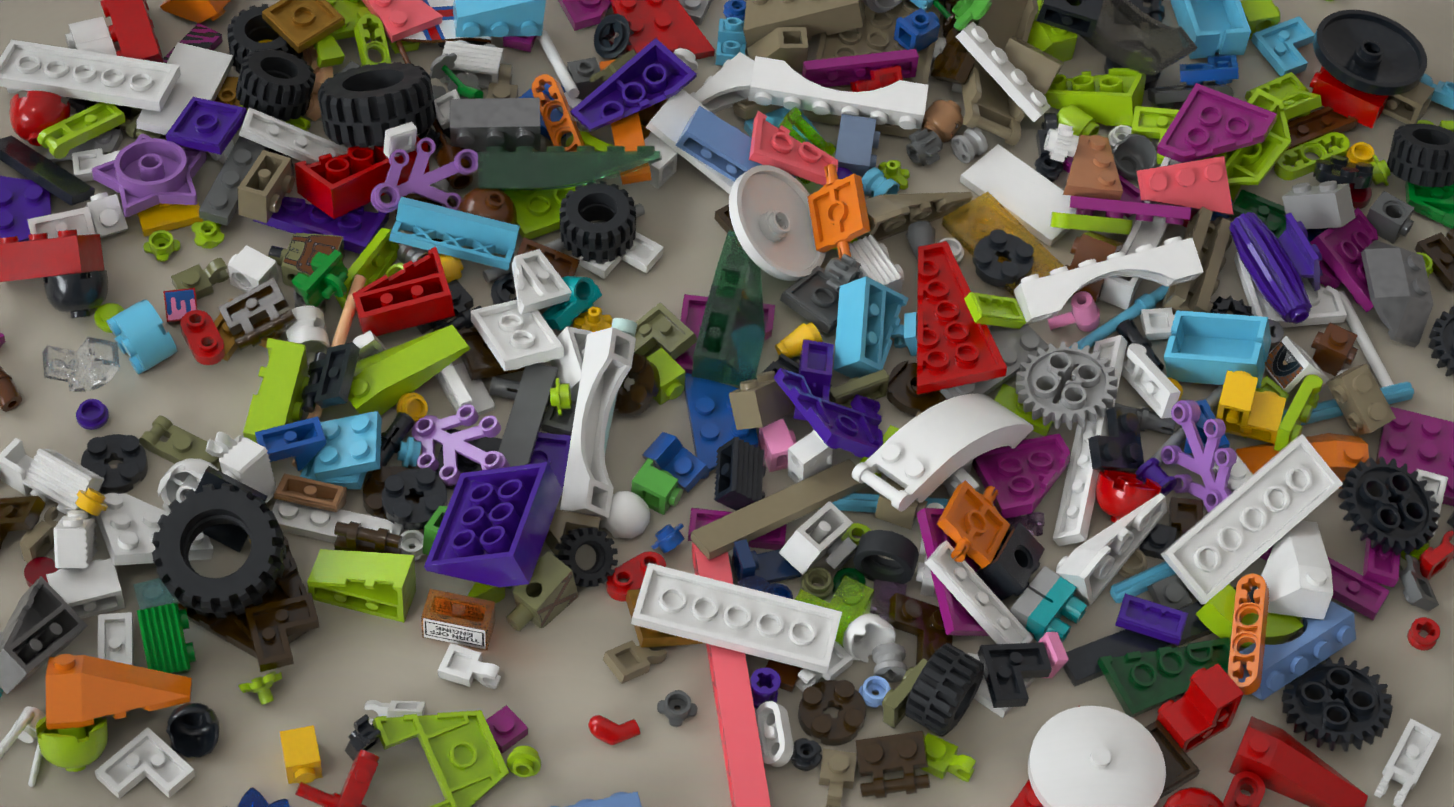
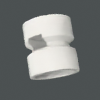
(309, 330)

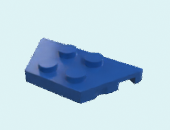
(712, 419)

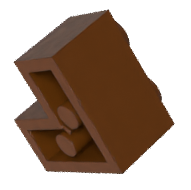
(1093, 246)

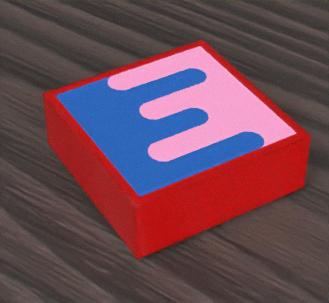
(179, 303)

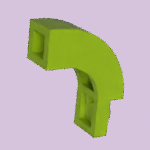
(1218, 618)

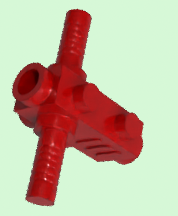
(354, 786)

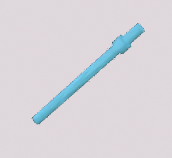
(1145, 301)

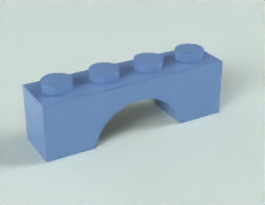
(1292, 659)

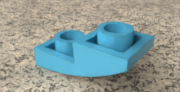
(730, 39)

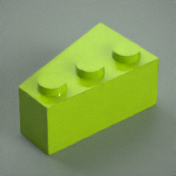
(281, 388)

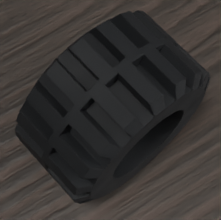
(248, 30)
(275, 84)
(1423, 155)
(594, 203)
(944, 689)

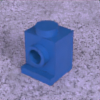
(921, 26)

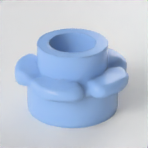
(874, 684)

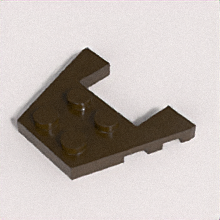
(235, 628)

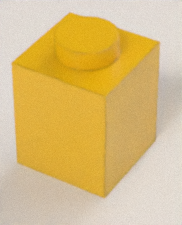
(301, 754)

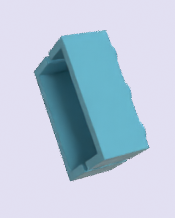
(1213, 26)
(1211, 343)

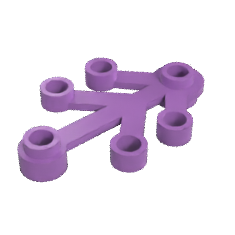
(418, 181)
(432, 430)
(1215, 489)

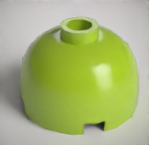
(72, 746)

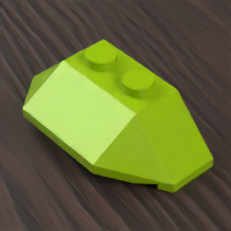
(1253, 162)

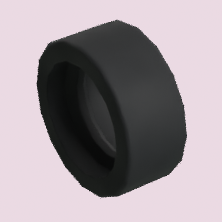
(887, 544)

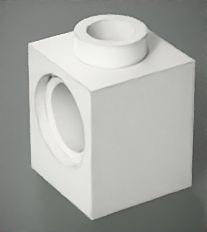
(251, 269)

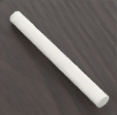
(558, 65)
(1365, 343)

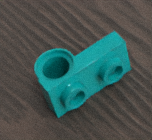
(583, 296)

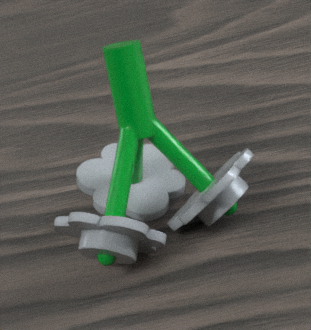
(465, 85)

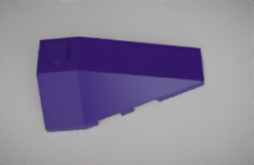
(640, 83)

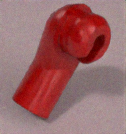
(611, 732)

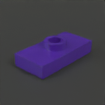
(1151, 619)

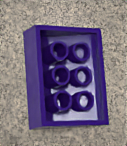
(496, 525)

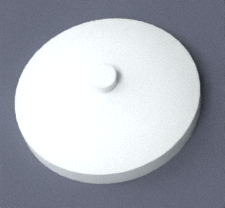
(774, 222)
(1096, 761)

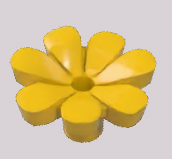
(593, 320)

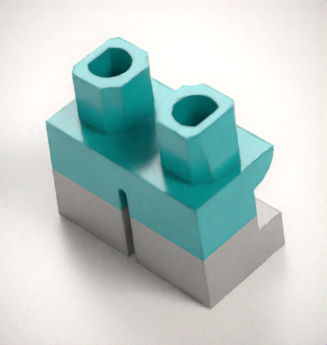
(1046, 602)

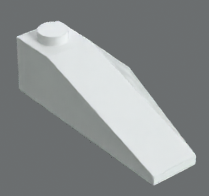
(1299, 574)

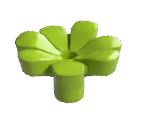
(893, 170)
(261, 686)

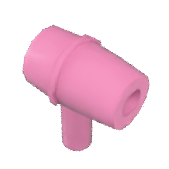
(1084, 314)

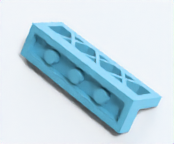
(456, 230)

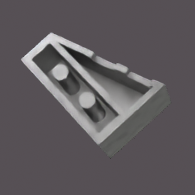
(495, 123)
(36, 630)

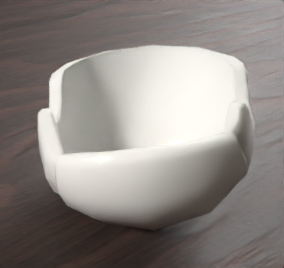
(627, 516)
(866, 634)

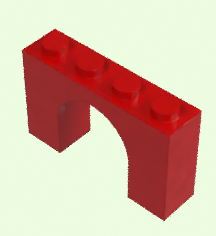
(1347, 100)

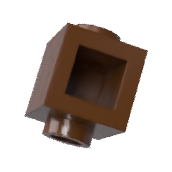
(1334, 349)

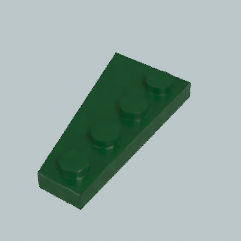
(1162, 675)

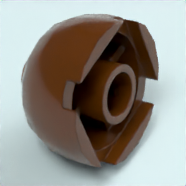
(489, 204)

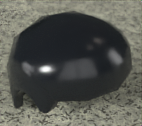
(193, 730)

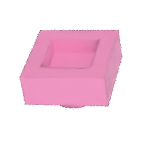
(1055, 652)

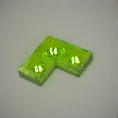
(850, 599)

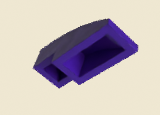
(816, 367)

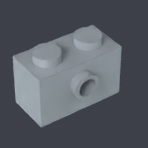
(1321, 205)

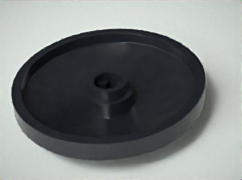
(1370, 52)

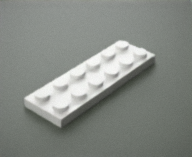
(87, 75)
(1251, 519)
(736, 618)

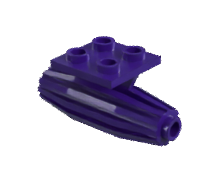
(1279, 263)

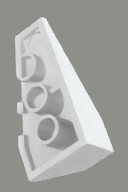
(1102, 556)

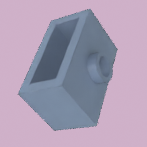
(855, 144)

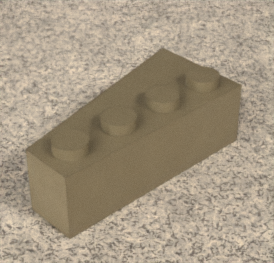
(815, 15)

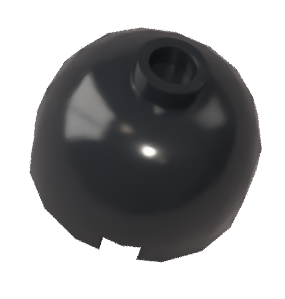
(77, 292)

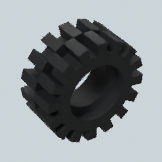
(603, 551)

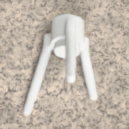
(25, 730)

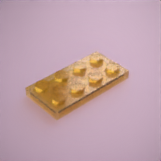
(983, 216)

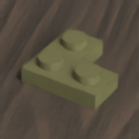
(665, 329)

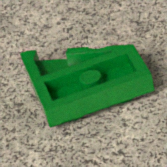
(1432, 202)

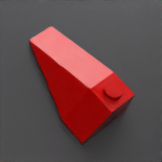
(1292, 768)

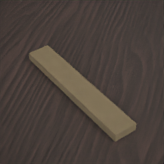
(776, 509)

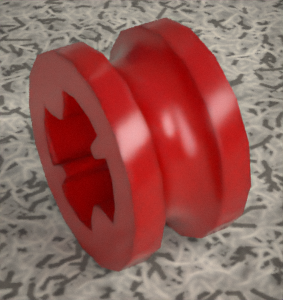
(1420, 642)

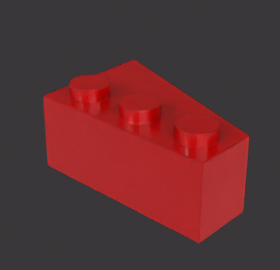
(406, 298)

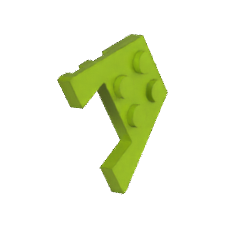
(352, 10)
(457, 749)

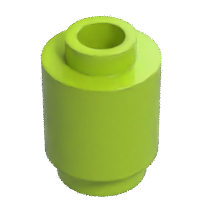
(1080, 121)

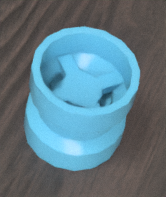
(876, 184)

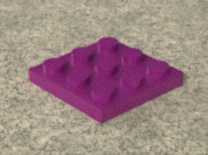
(1421, 444)

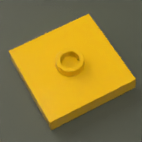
(168, 217)

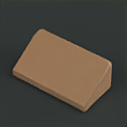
(311, 493)

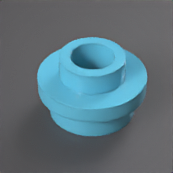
(409, 452)

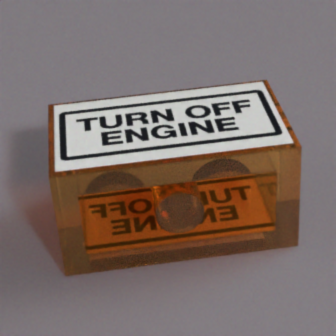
(458, 619)

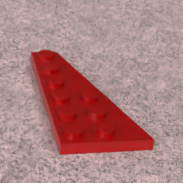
(664, 21)
(949, 342)

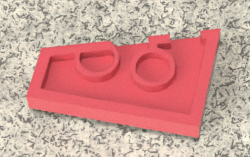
(1188, 185)

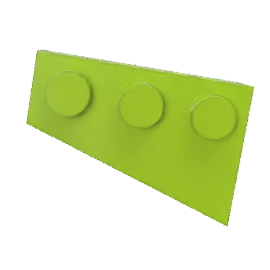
(365, 582)

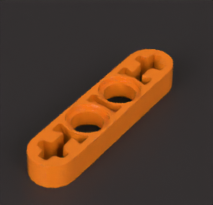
(567, 122)
(1249, 633)

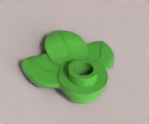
(969, 9)

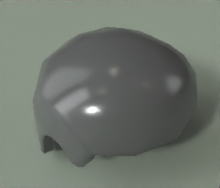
(1134, 154)

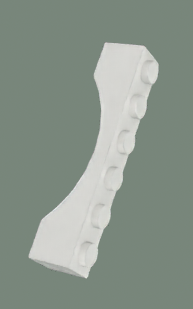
(780, 85)
(717, 93)
(1166, 264)
(1121, 290)
(604, 367)

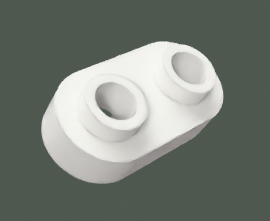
(774, 737)

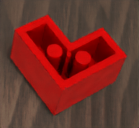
(1203, 709)

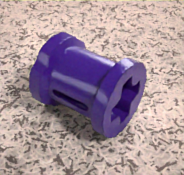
(1153, 471)
(764, 686)

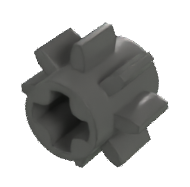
(924, 147)
(842, 271)

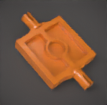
(838, 212)
(973, 524)

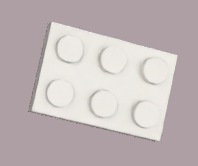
(516, 338)

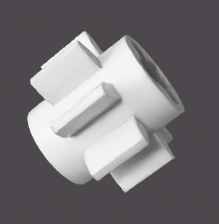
(1061, 142)

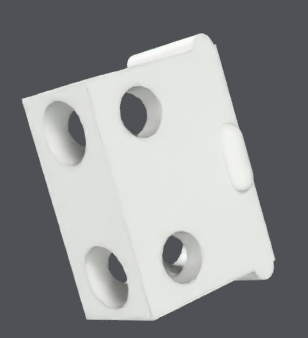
(808, 457)

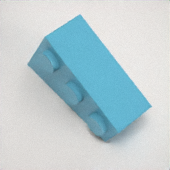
(498, 18)
(865, 326)

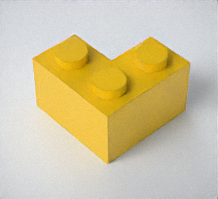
(1247, 410)

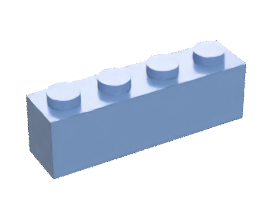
(717, 144)

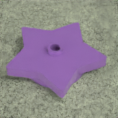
(152, 174)

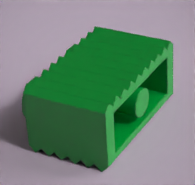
(164, 638)

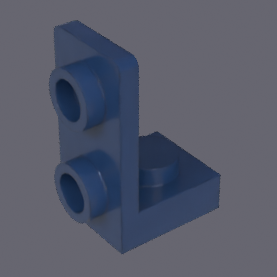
(767, 565)

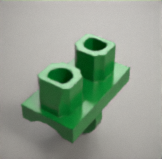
(325, 280)

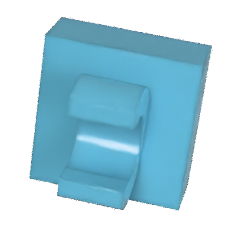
(906, 334)

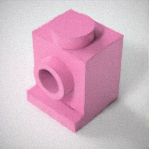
(775, 441)

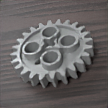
(1082, 398)

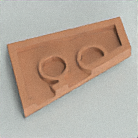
(1094, 170)

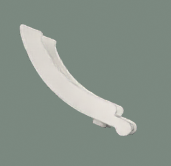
(938, 445)

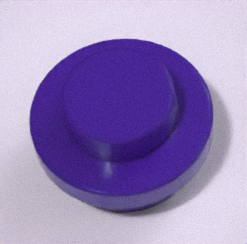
(92, 414)

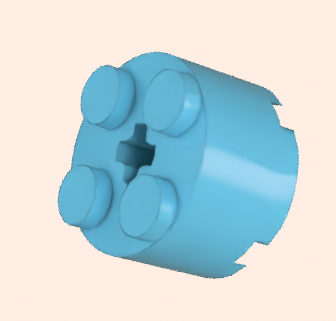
(142, 336)

